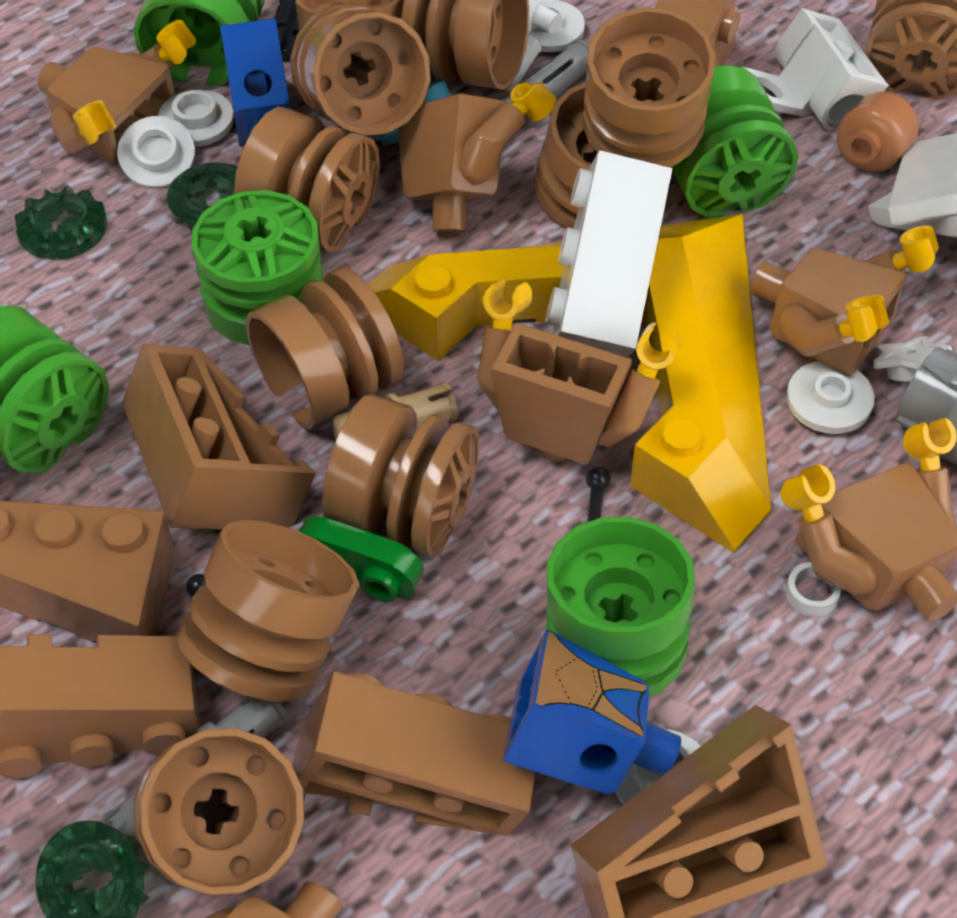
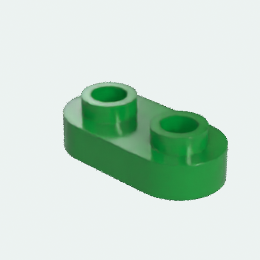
(381, 564)

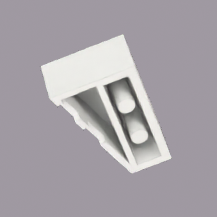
(609, 253)

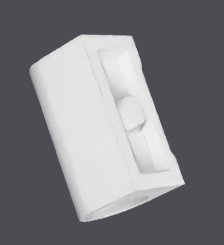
(821, 70)

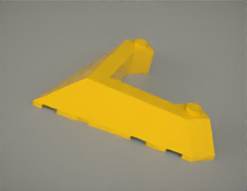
(709, 445)

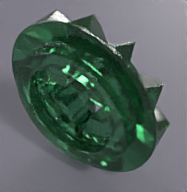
(191, 188)
(73, 236)
(73, 854)

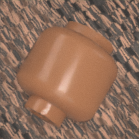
(881, 128)

